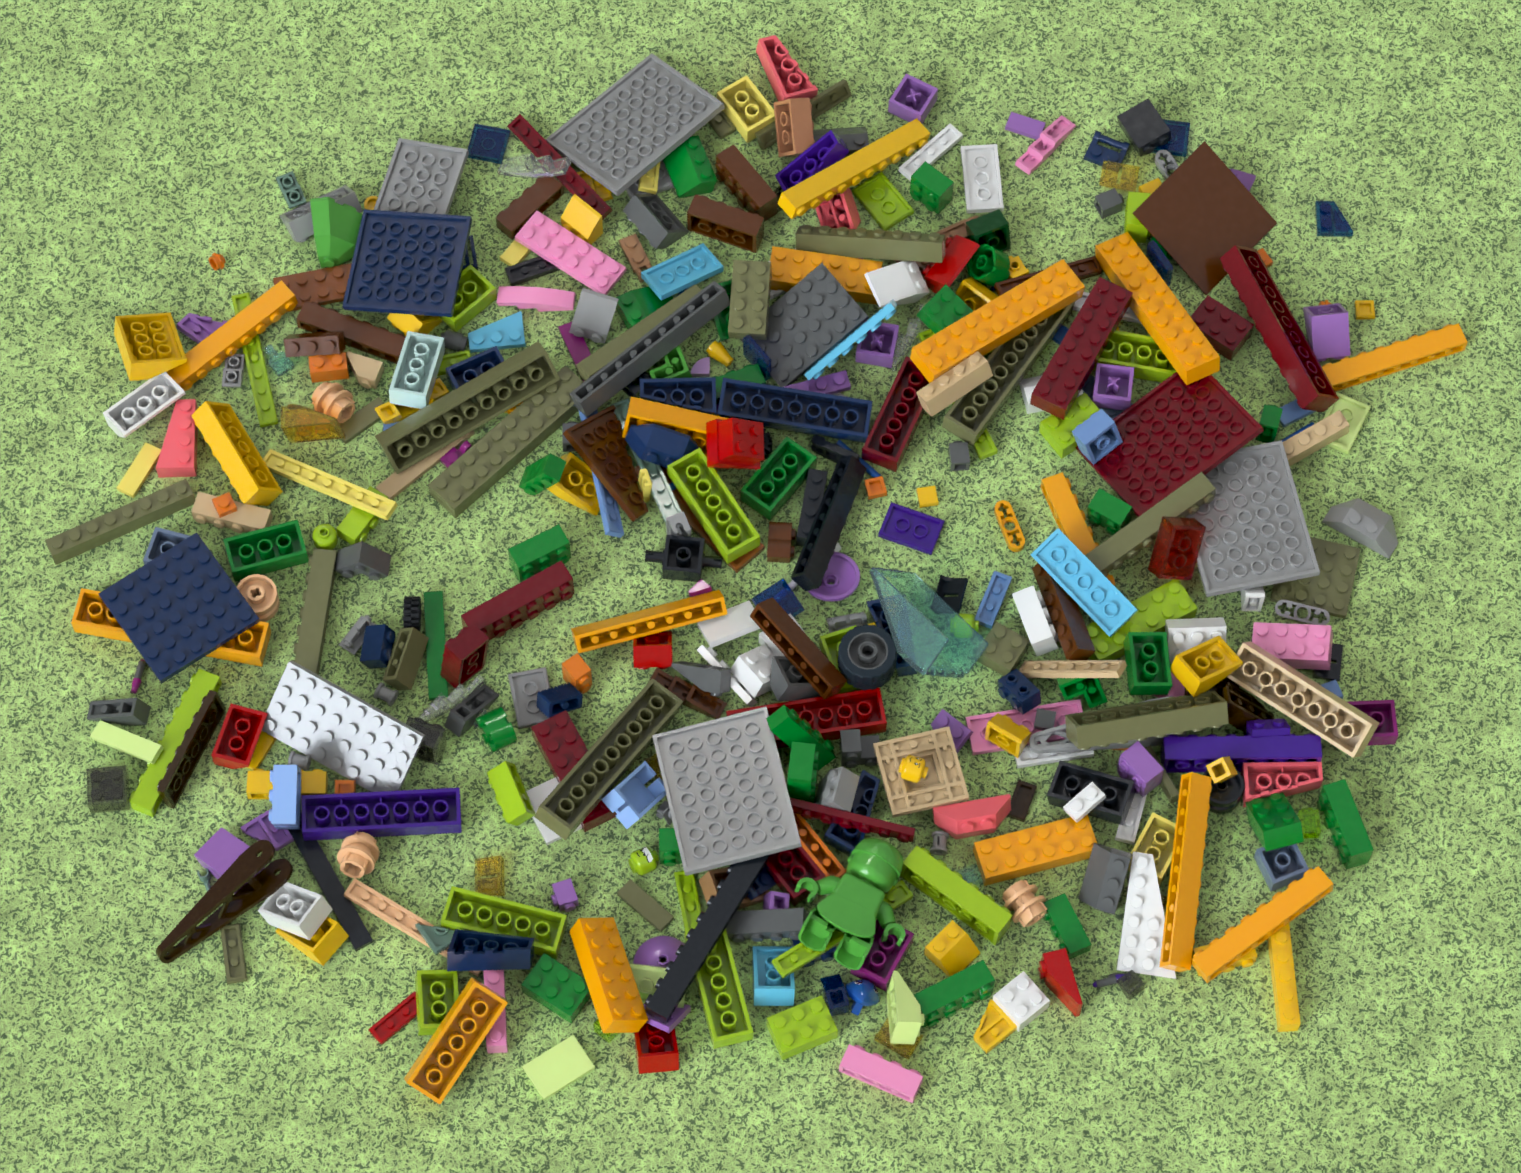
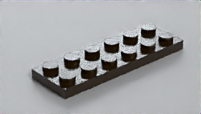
(191, 749)

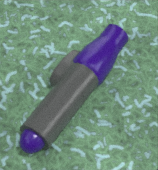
(1112, 978)

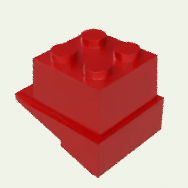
(735, 443)

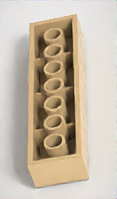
(1303, 700)

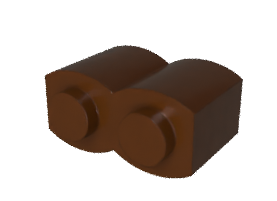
(779, 542)

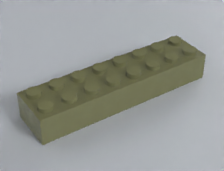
(1146, 720)

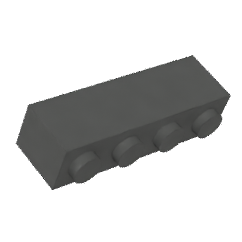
(766, 924)

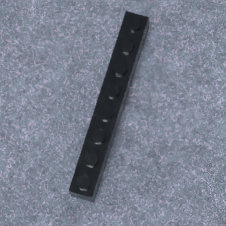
(828, 523)

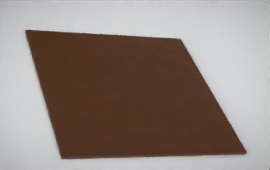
(1203, 215)

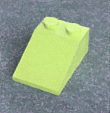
(903, 1012)

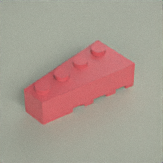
(783, 71)
(179, 447)
(1290, 778)

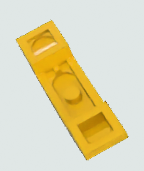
(394, 413)

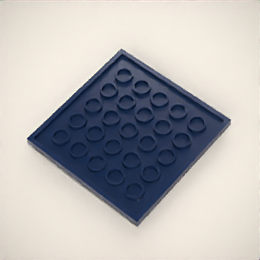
(407, 263)
(179, 607)

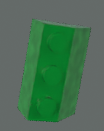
(690, 169)

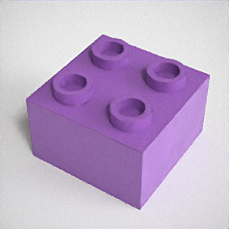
(912, 99)
(878, 346)
(1113, 386)
(1140, 766)

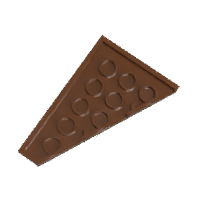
(604, 451)

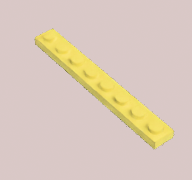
(330, 485)

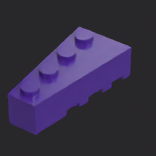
(816, 158)

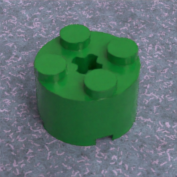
(989, 265)
(496, 729)

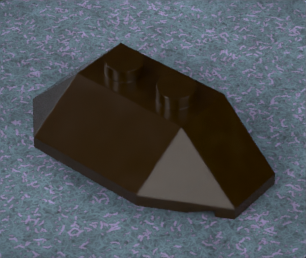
(1243, 707)

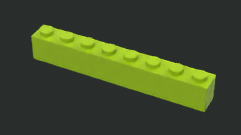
(146, 797)

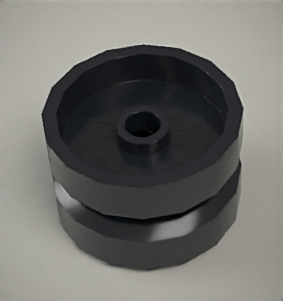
(1225, 795)

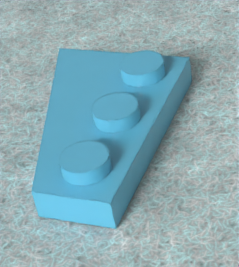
(503, 333)

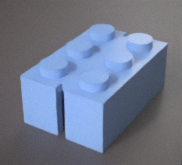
(285, 796)
(631, 797)

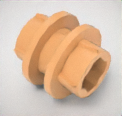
(333, 401)
(358, 855)
(1023, 901)

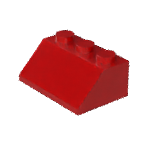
(957, 254)
(238, 737)

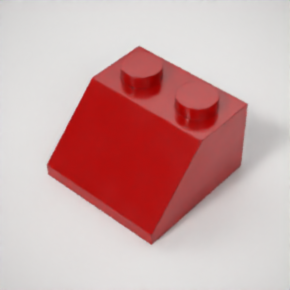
(653, 651)

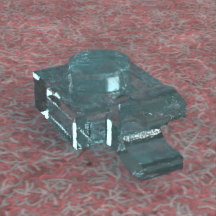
(278, 361)

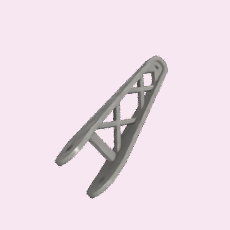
(1064, 746)

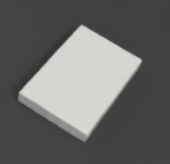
(729, 626)
(537, 796)

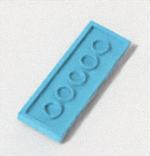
(857, 336)
(1084, 582)

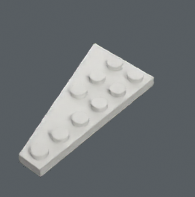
(1143, 921)

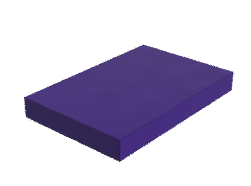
(911, 528)

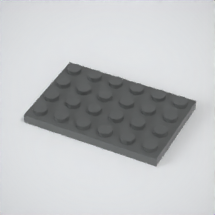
(808, 324)

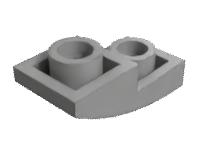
(233, 371)

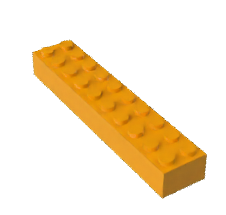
(1158, 309)
(998, 320)
(95, 619)

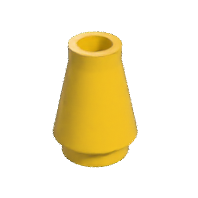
(719, 353)

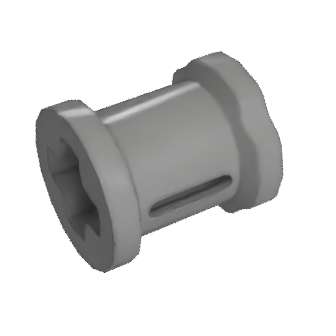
(386, 694)
(300, 760)
(939, 843)

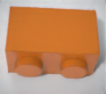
(328, 367)
(577, 673)

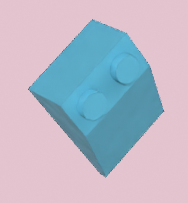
(768, 985)

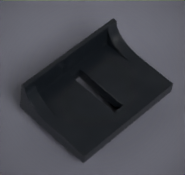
(952, 586)
(1335, 668)

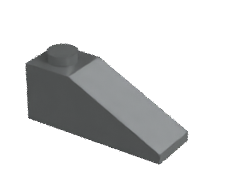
(706, 677)
(119, 711)
(463, 715)

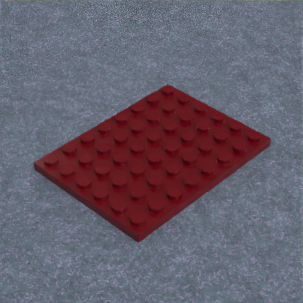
(1172, 439)

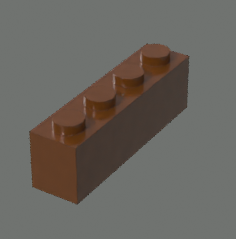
(537, 197)

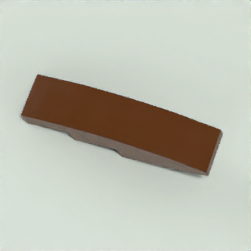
(690, 694)

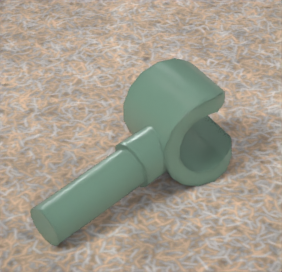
(205, 879)

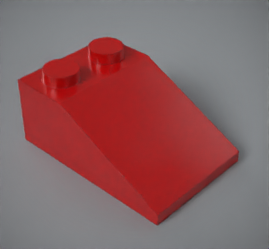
(1060, 979)
(656, 1050)

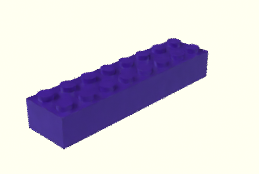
(1195, 752)
(381, 813)

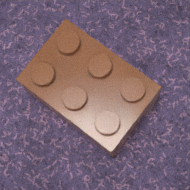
(793, 126)

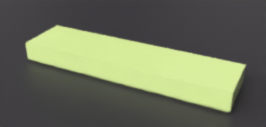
(127, 742)

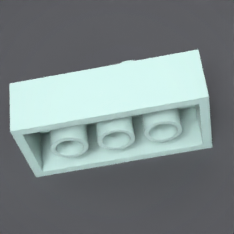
(416, 370)

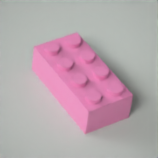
(1296, 644)

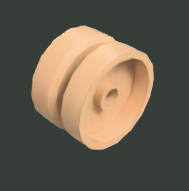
(261, 595)

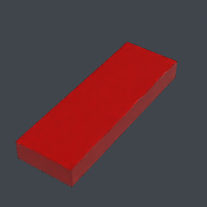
(395, 1019)

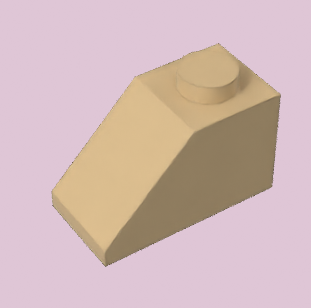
(366, 370)

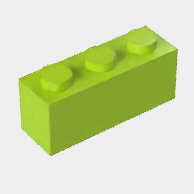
(358, 523)
(510, 793)

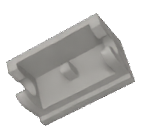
(678, 525)

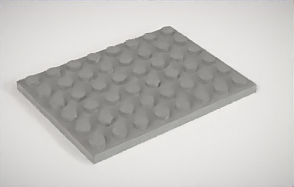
(635, 124)
(1253, 524)
(726, 791)

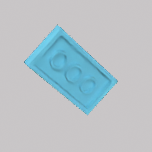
(682, 271)

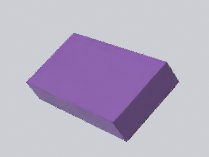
(1024, 125)

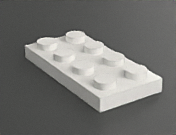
(981, 178)

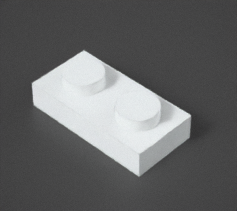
(1084, 802)

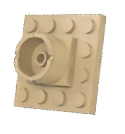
(944, 778)

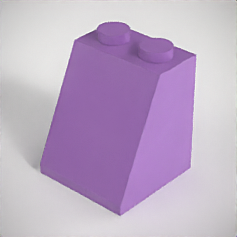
(1328, 331)
(220, 853)

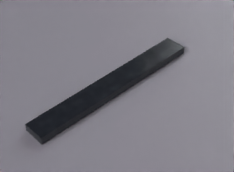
(332, 889)

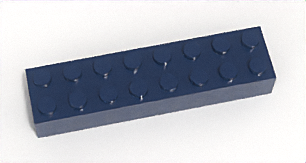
(796, 410)

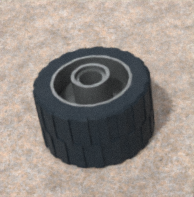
(867, 657)

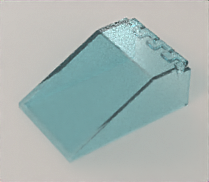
(925, 626)

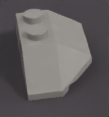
(1364, 524)

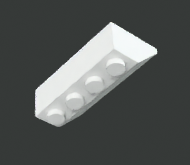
(143, 404)

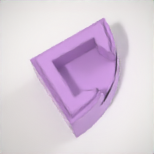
(701, 368)

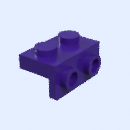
(1268, 727)

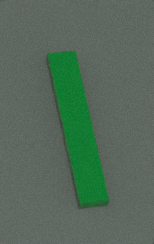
(435, 646)

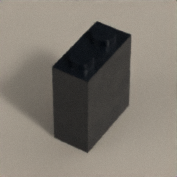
(1144, 127)

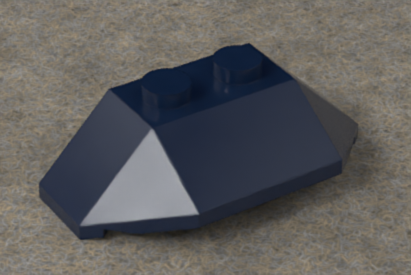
(659, 443)

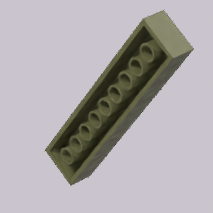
(1009, 365)
(467, 407)
(505, 445)
(608, 759)

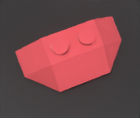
(839, 211)
(973, 816)

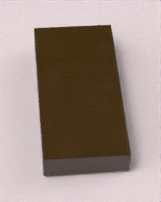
(1021, 800)

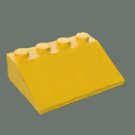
(148, 344)

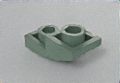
(291, 190)

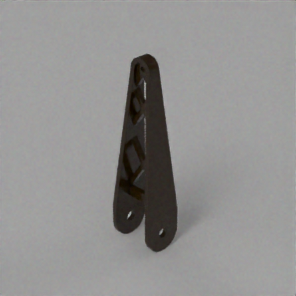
(222, 892)

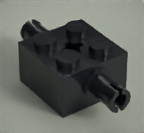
(683, 569)

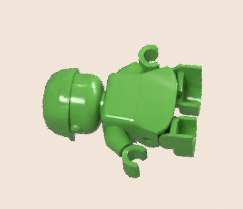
(854, 903)

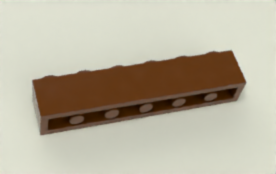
(357, 333)
(1065, 617)
(798, 648)

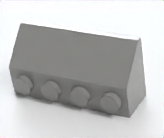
(299, 220)

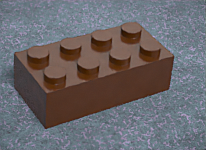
(745, 183)
(725, 223)

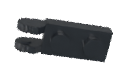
(830, 450)

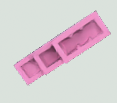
(1045, 144)
(536, 297)

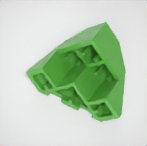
(334, 230)

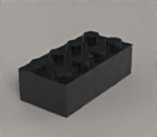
(1072, 779)

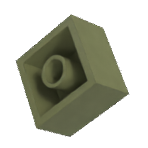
(1004, 649)

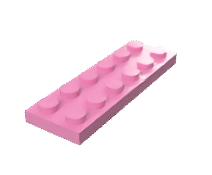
(570, 253)
(978, 724)

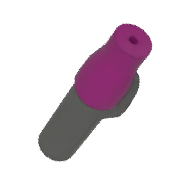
(138, 676)

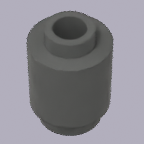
(454, 340)

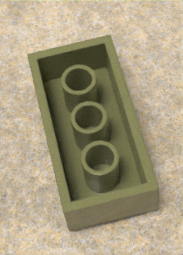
(750, 299)

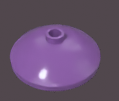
(844, 575)
(656, 948)

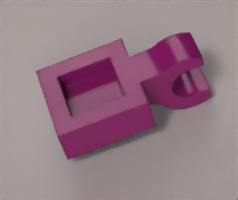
(453, 454)

